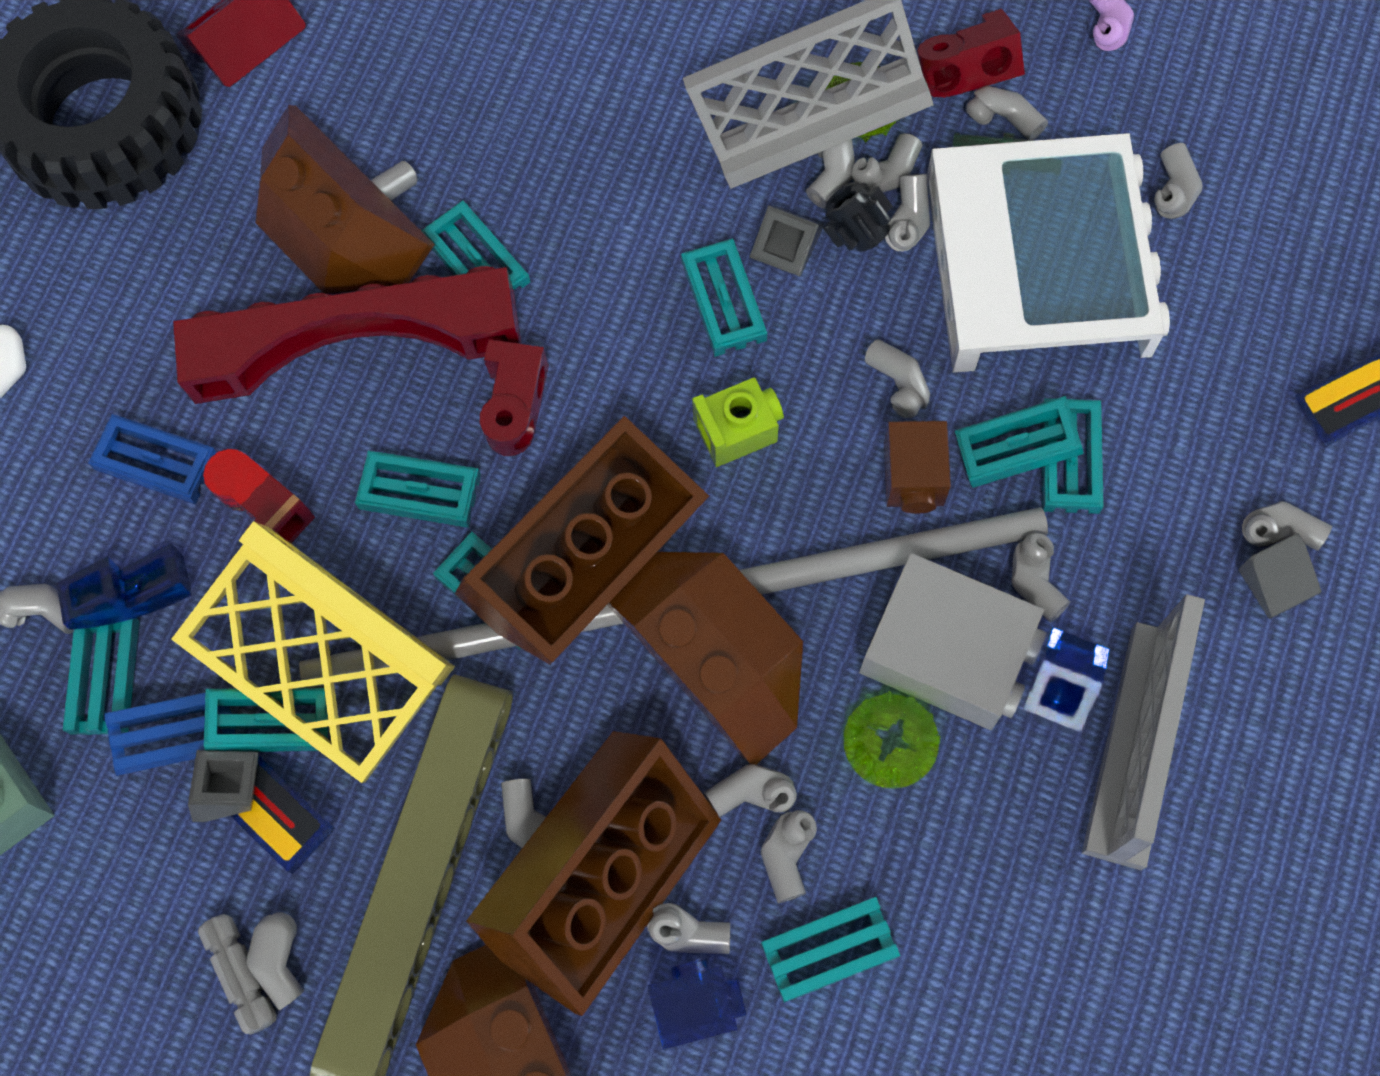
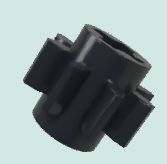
(858, 217)

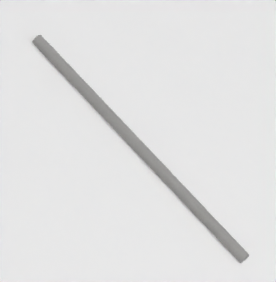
(765, 578)

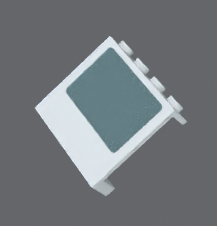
(1044, 246)

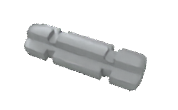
(237, 981)

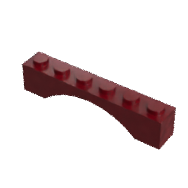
(238, 350)

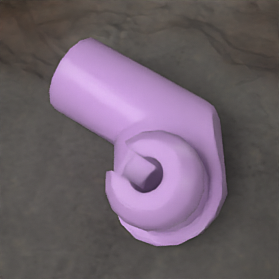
(1113, 24)

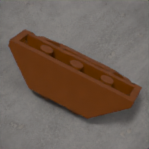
(331, 213)
(718, 645)
(488, 1024)

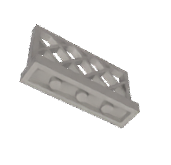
(820, 115)
(1142, 737)

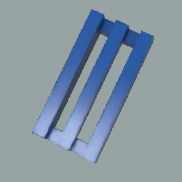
(194, 474)
(151, 713)

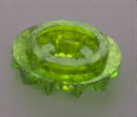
(901, 766)

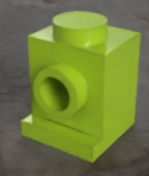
(735, 437)

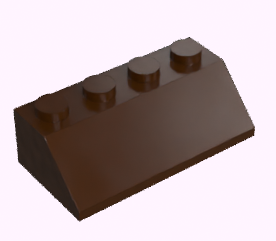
(581, 543)
(596, 870)

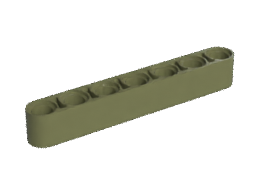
(414, 881)

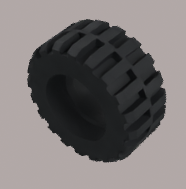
(128, 147)

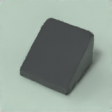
(786, 240)
(1281, 576)
(222, 784)

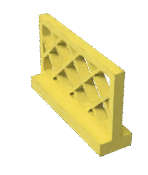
(341, 607)

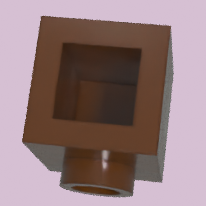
(917, 465)

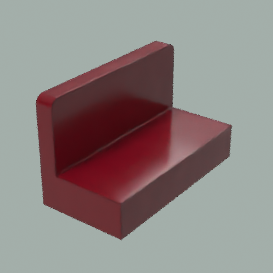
(240, 35)

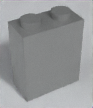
(954, 643)

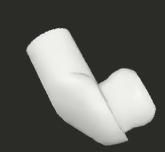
(11, 358)

